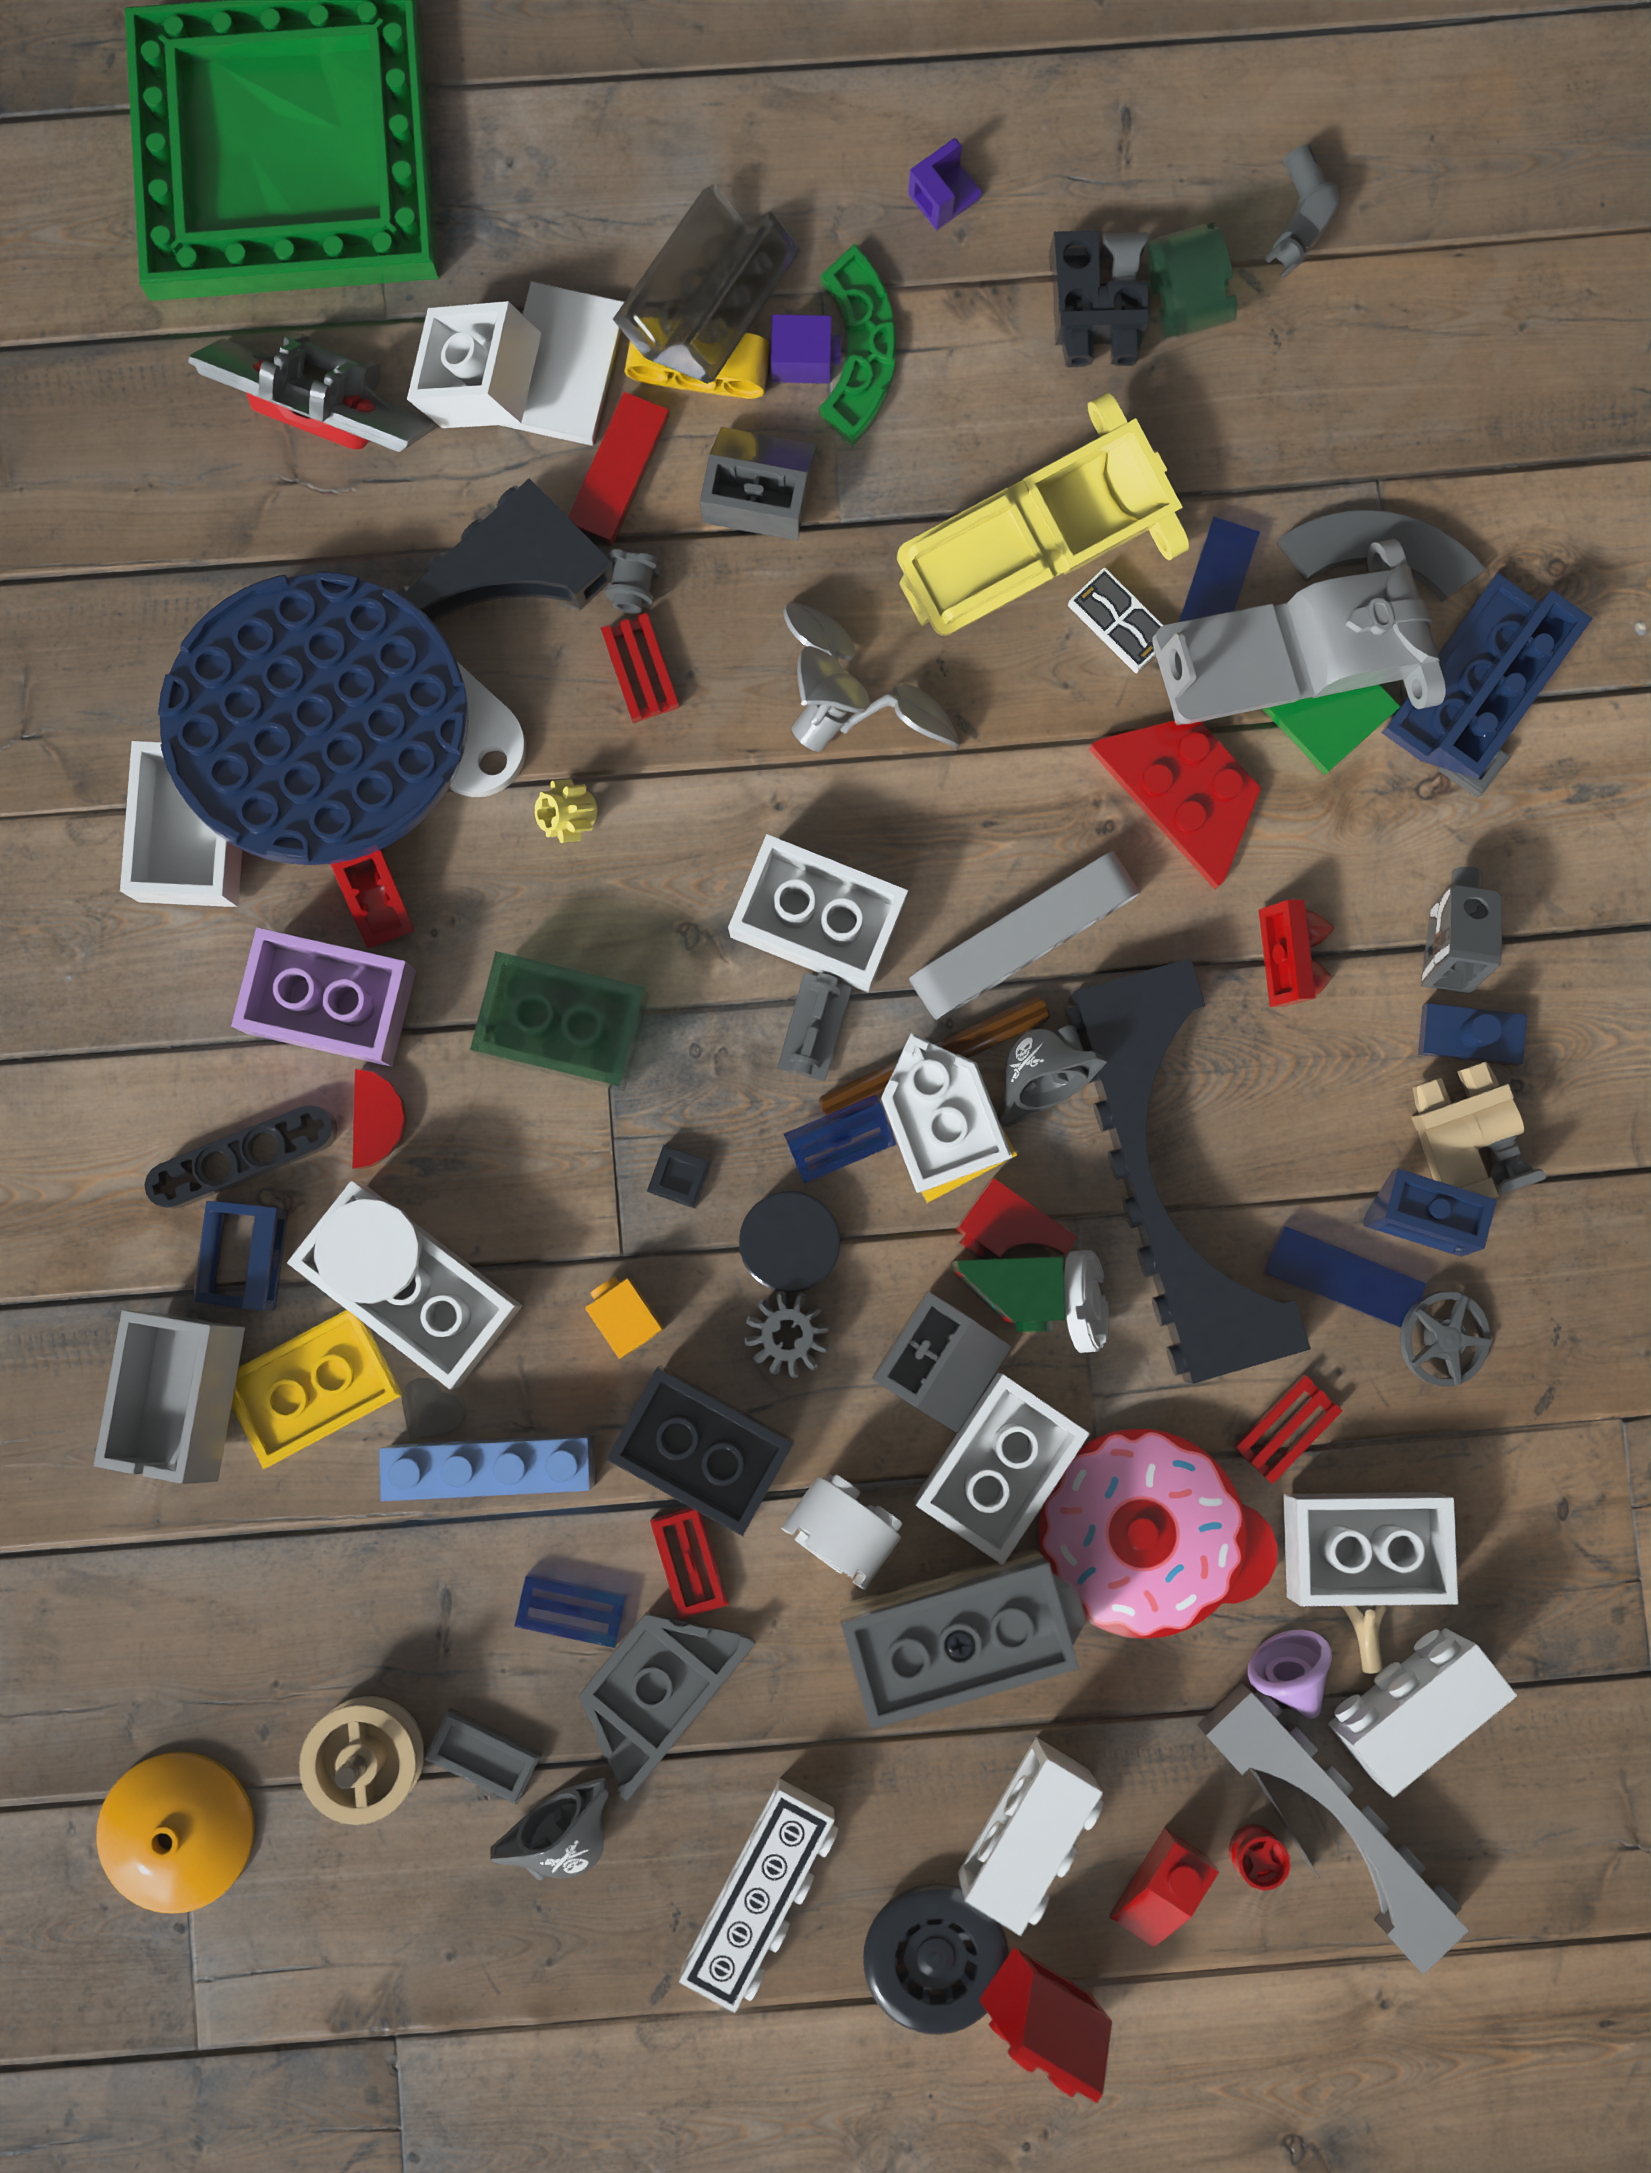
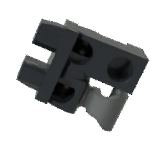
(1097, 312)

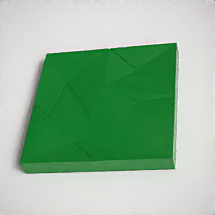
(279, 146)

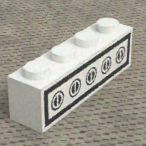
(758, 1896)

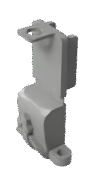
(1316, 645)

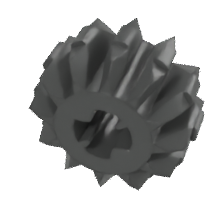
(801, 1344)

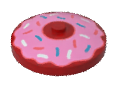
(1144, 1532)

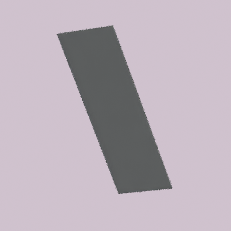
(1284, 1822)

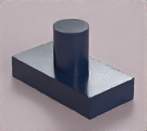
(1472, 1034)

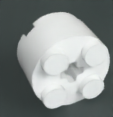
(843, 1530)

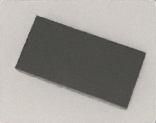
(483, 1756)

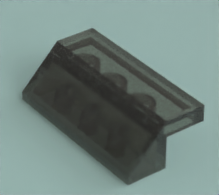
(706, 286)

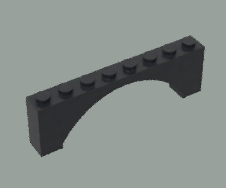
(514, 552)
(1210, 1318)

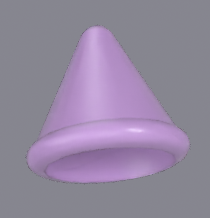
(1295, 1651)

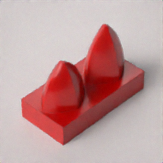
(1287, 937)

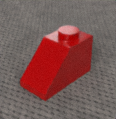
(1165, 1889)

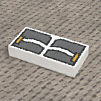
(1117, 619)

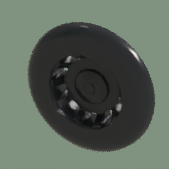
(933, 1959)

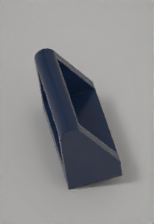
(1431, 1213)
(264, 1256)

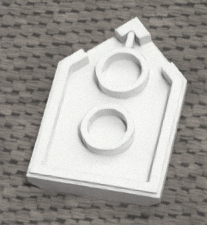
(942, 1115)

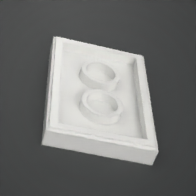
(570, 363)

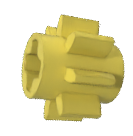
(566, 810)

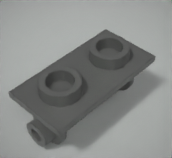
(814, 1026)

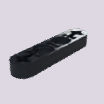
(243, 1162)

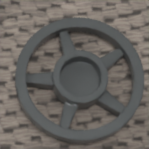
(1445, 1338)

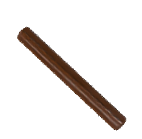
(965, 1043)

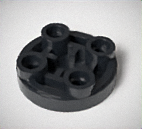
(789, 1241)

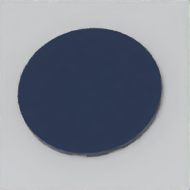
(313, 718)

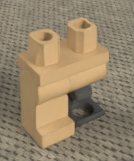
(1459, 1128)

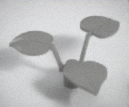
(834, 692)

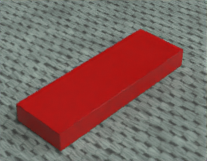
(618, 467)

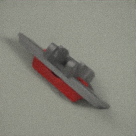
(337, 410)

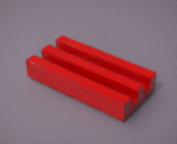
(627, 629)
(1301, 1443)
(702, 1603)

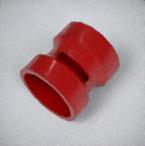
(1267, 1865)

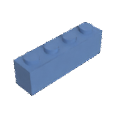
(487, 1467)

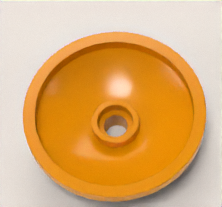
(201, 1812)

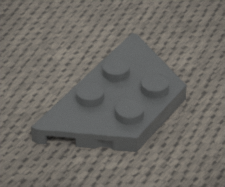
(656, 1690)

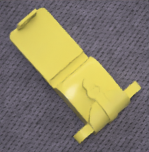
(1044, 526)

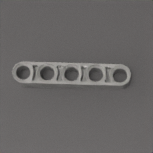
(1024, 936)

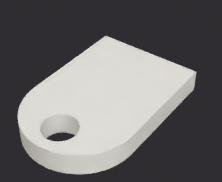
(489, 729)

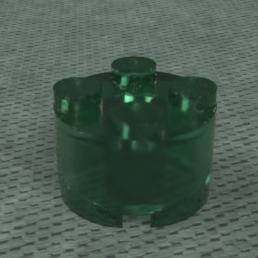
(1192, 277)

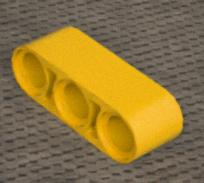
(740, 377)

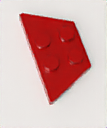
(1186, 789)

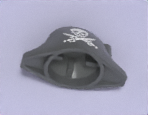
(1044, 1072)
(558, 1835)

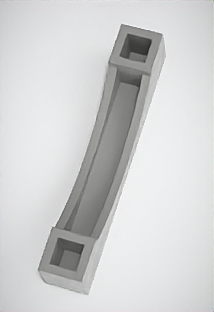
(1411, 1912)

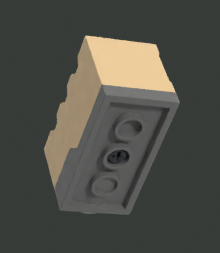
(961, 1637)

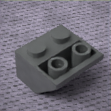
(757, 483)
(941, 1361)

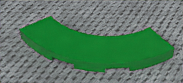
(870, 345)

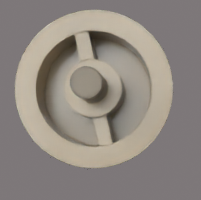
(362, 1760)

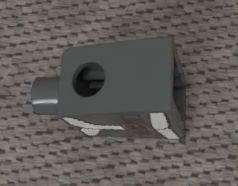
(1463, 934)

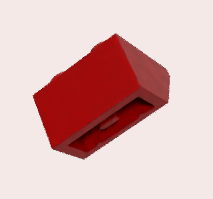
(1050, 2025)

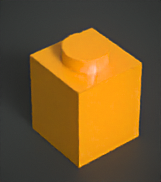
(623, 1316)

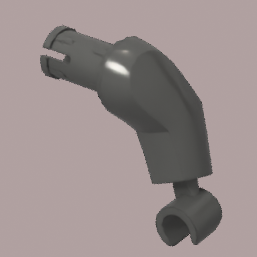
(1314, 212)

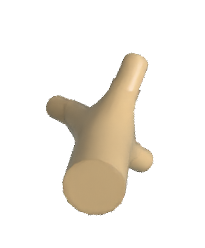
(1367, 1632)

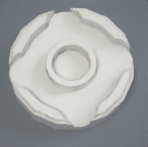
(367, 1251)
(1084, 1306)

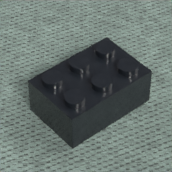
(700, 1450)

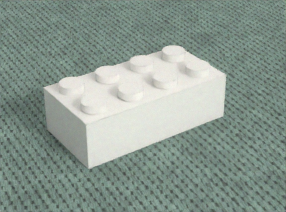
(441, 1318)

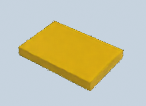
(311, 1387)

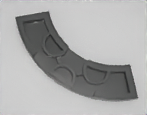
(1346, 538)

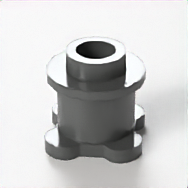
(631, 580)

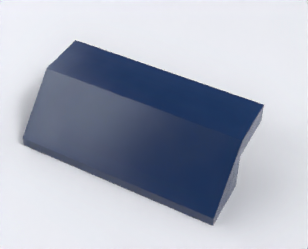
(1491, 676)

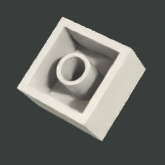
(474, 365)

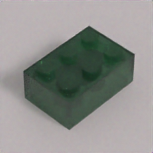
(560, 1021)

